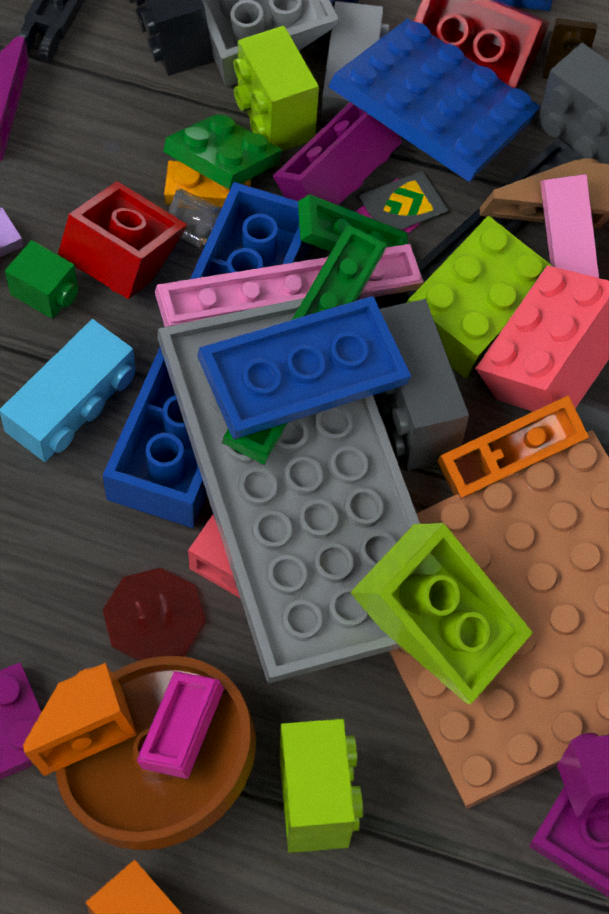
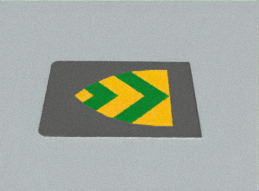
(404, 201)

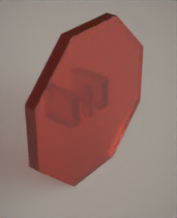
(153, 615)

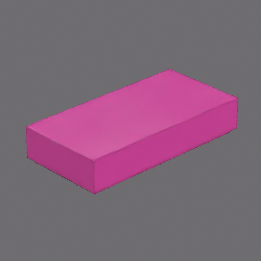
(180, 724)

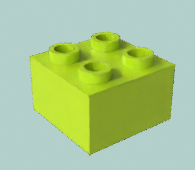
(276, 88)
(316, 785)

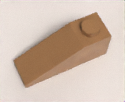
(524, 198)

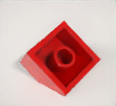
(120, 239)

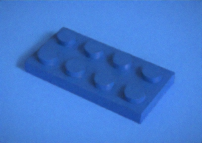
(303, 367)

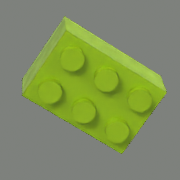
(479, 292)

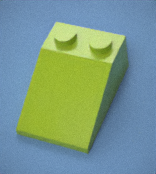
(442, 609)

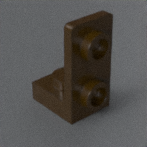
(564, 39)

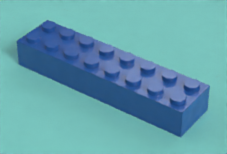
(154, 459)

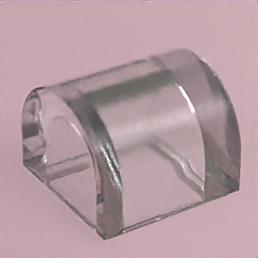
(197, 214)

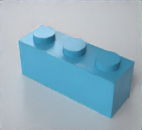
(68, 391)

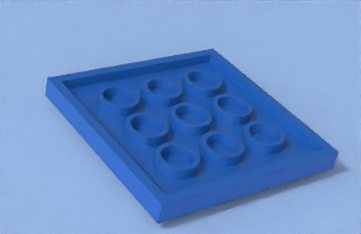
(435, 98)

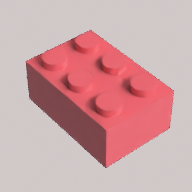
(551, 342)

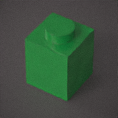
(42, 279)

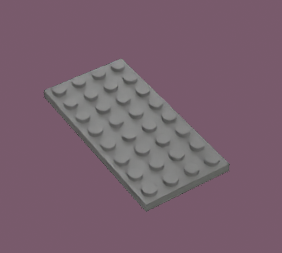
(304, 520)

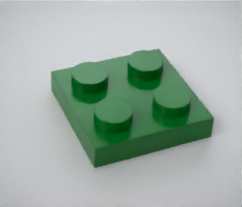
(223, 150)

